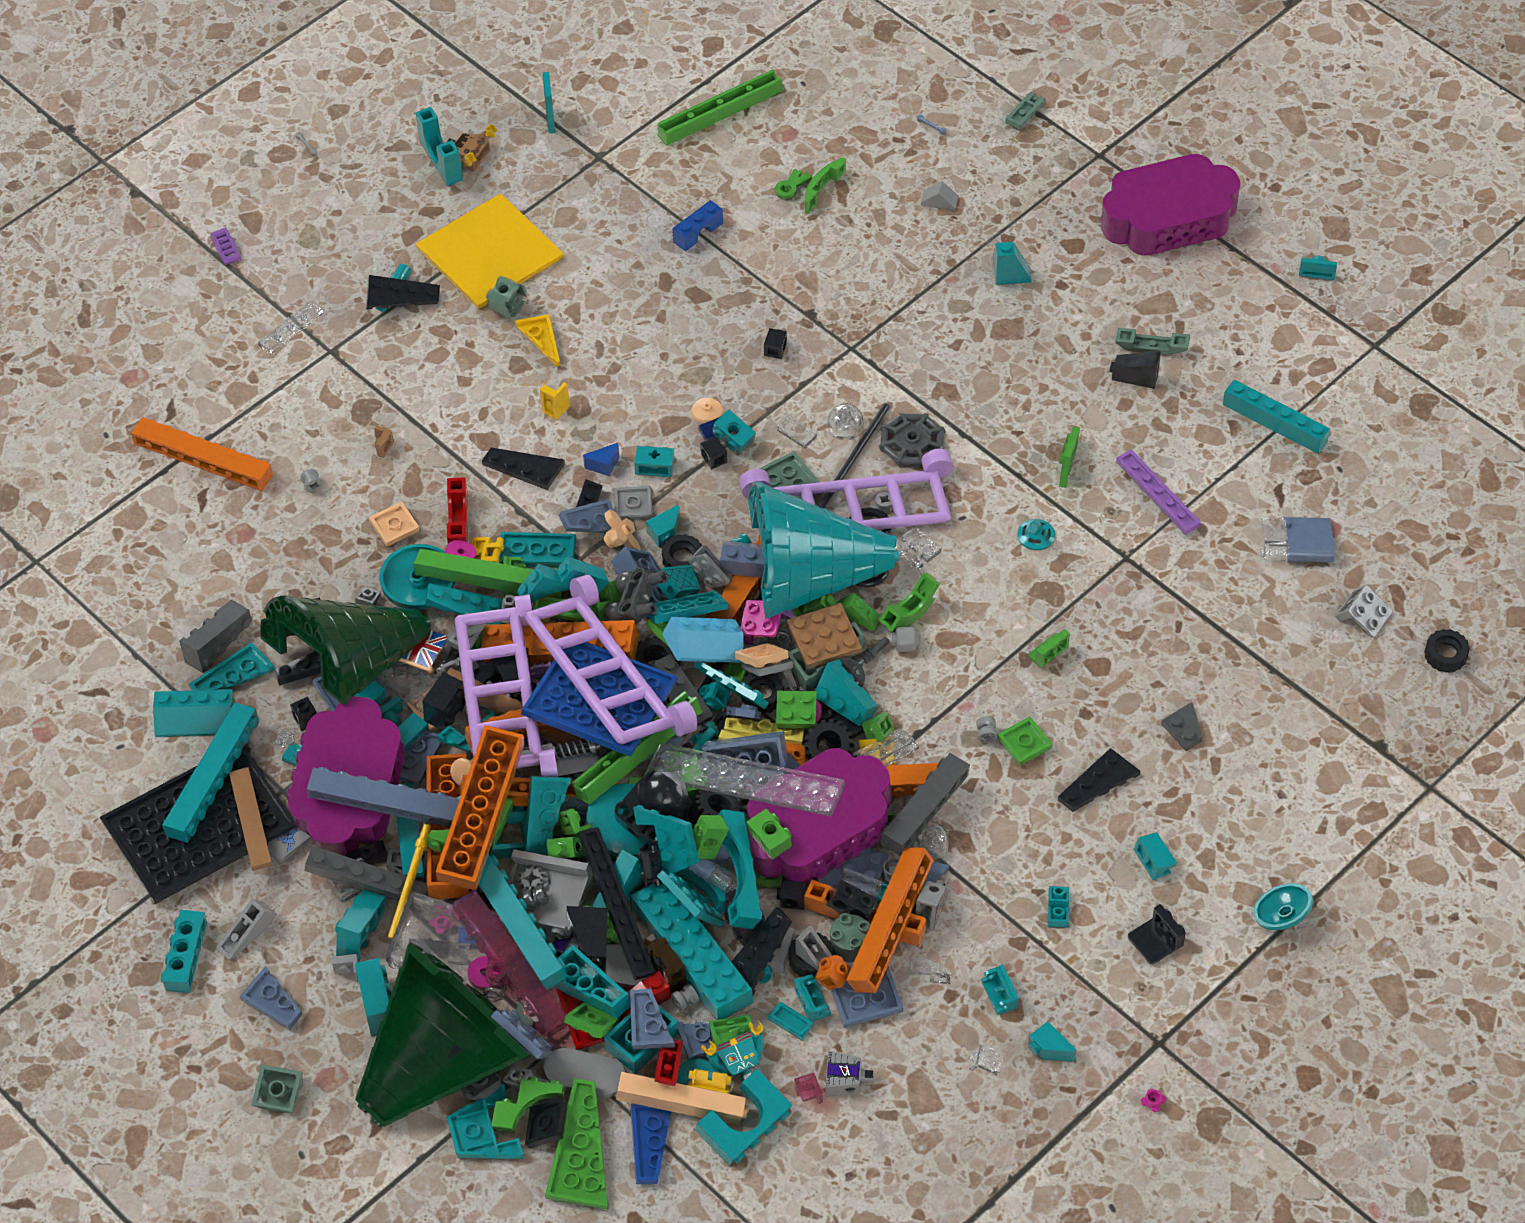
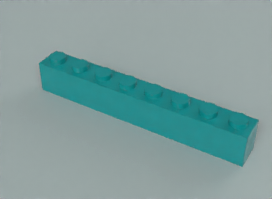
(211, 772)
(521, 925)

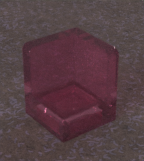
(808, 1088)

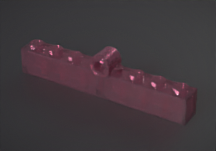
(510, 964)

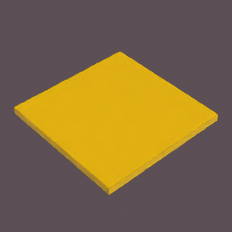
(486, 245)

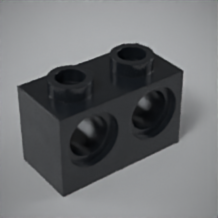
(851, 900)

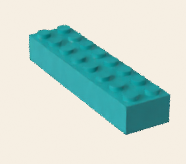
(705, 963)

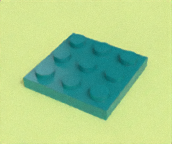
(694, 902)

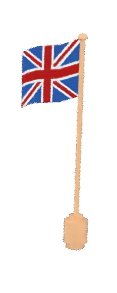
(426, 652)

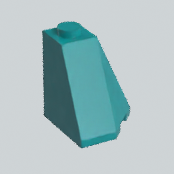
(1010, 264)

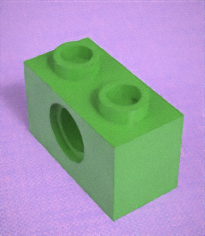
(709, 835)
(774, 843)

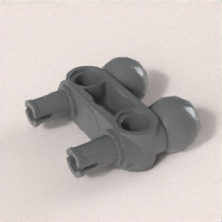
(636, 592)

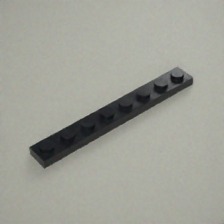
(617, 903)

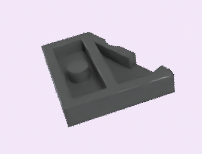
(1184, 726)

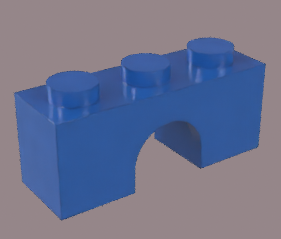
(687, 231)

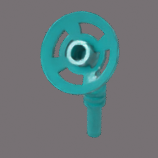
(1036, 529)

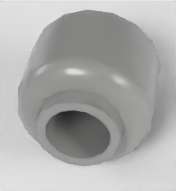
(905, 639)

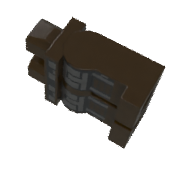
(666, 962)

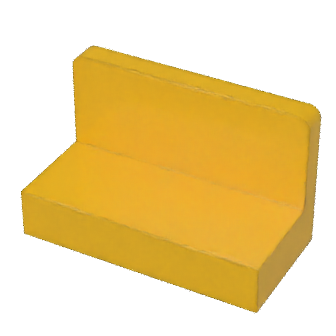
(554, 402)

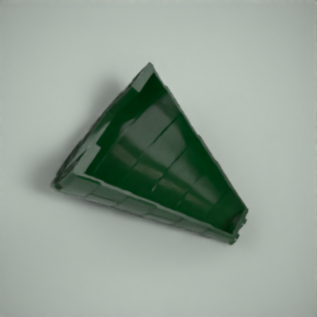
(352, 638)
(420, 1026)

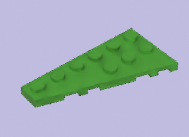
(578, 1161)

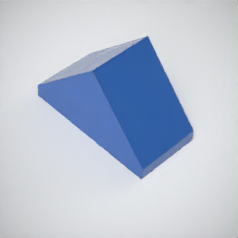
(602, 460)

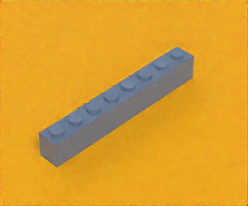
(382, 797)

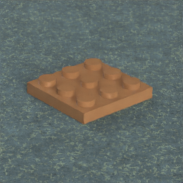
(824, 635)

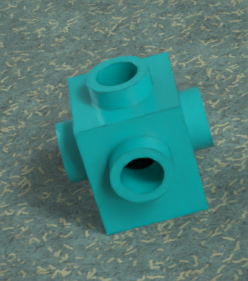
(715, 696)

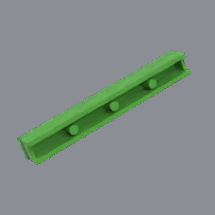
(719, 107)
(473, 571)
(616, 765)

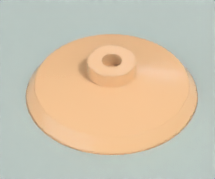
(706, 410)

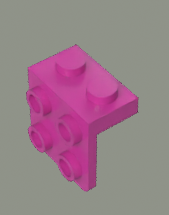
(755, 624)

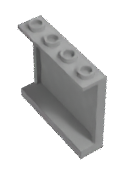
(565, 888)

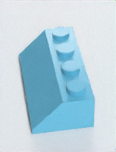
(704, 639)

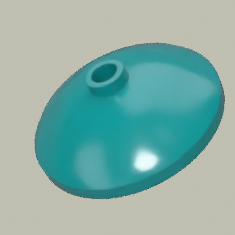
(1283, 906)

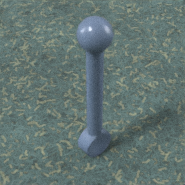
(920, 118)

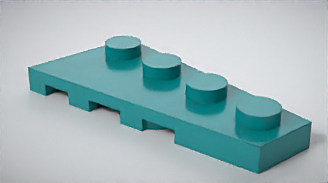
(234, 670)
(733, 685)
(544, 804)

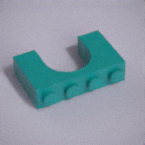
(443, 155)
(410, 729)
(731, 1143)

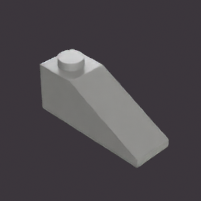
(246, 928)

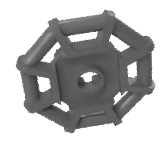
(904, 444)

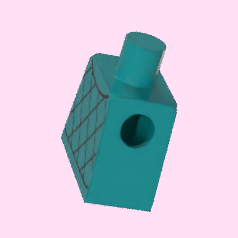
(681, 582)

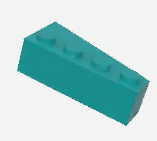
(591, 984)

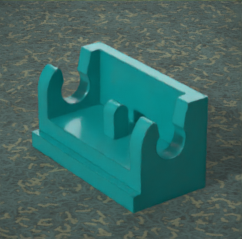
(1154, 855)
(1000, 990)
(811, 998)

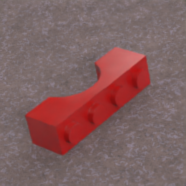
(457, 509)

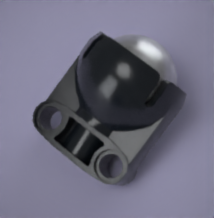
(654, 791)

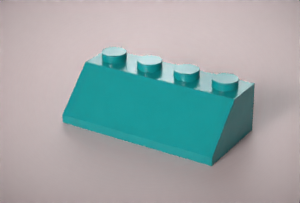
(190, 712)

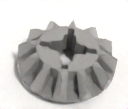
(539, 873)

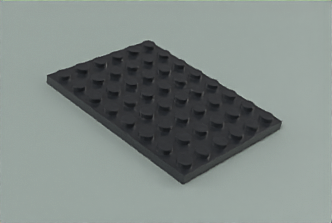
(170, 864)

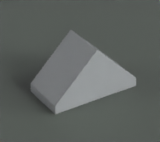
(940, 197)
(811, 947)

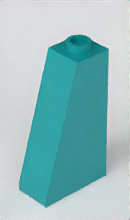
(629, 874)

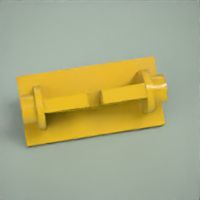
(717, 1083)

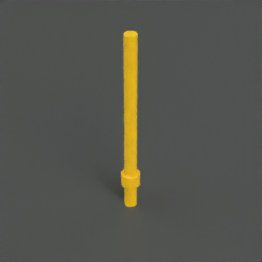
(420, 845)

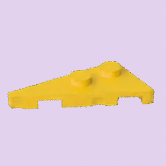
(541, 334)

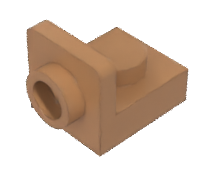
(383, 441)

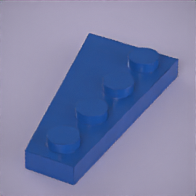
(649, 1140)

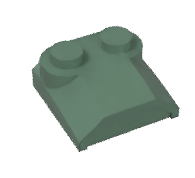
(277, 1089)

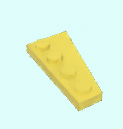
(747, 727)

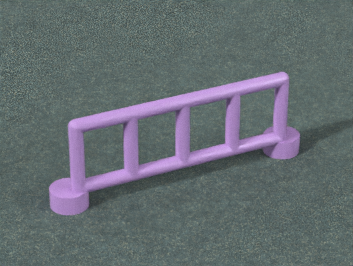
(935, 463)
(584, 593)
(516, 615)

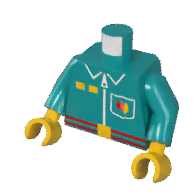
(737, 1054)

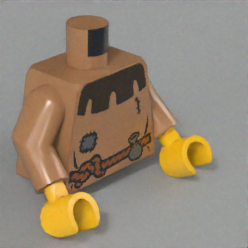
(474, 147)

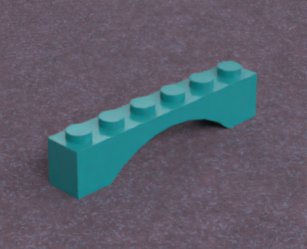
(745, 907)

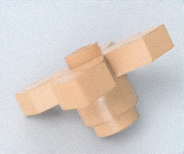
(620, 532)

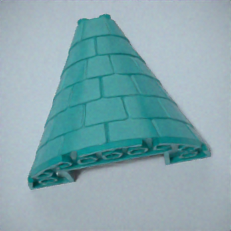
(812, 549)

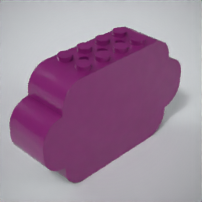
(1170, 204)
(352, 742)
(824, 840)

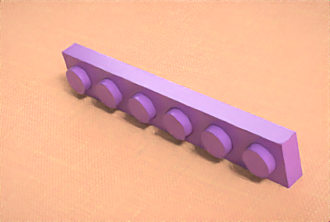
(1158, 492)

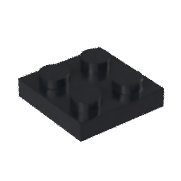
(546, 1122)

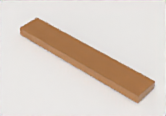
(250, 819)

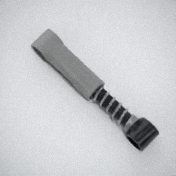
(572, 749)

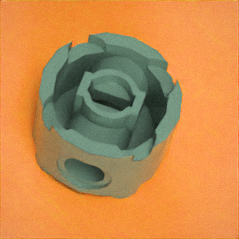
(506, 297)
(848, 935)

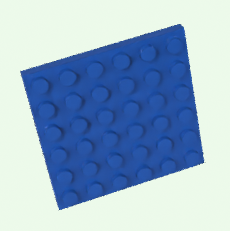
(564, 708)

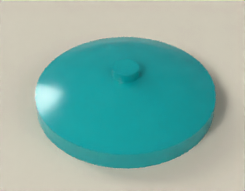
(399, 578)
(602, 815)

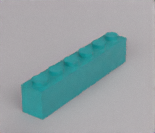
(1276, 416)

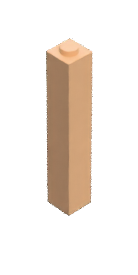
(681, 1098)

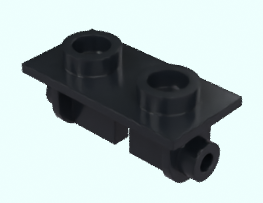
(648, 856)

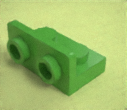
(1050, 648)
(569, 822)

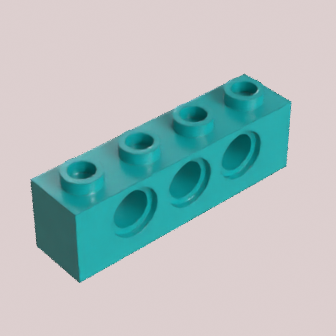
(182, 979)

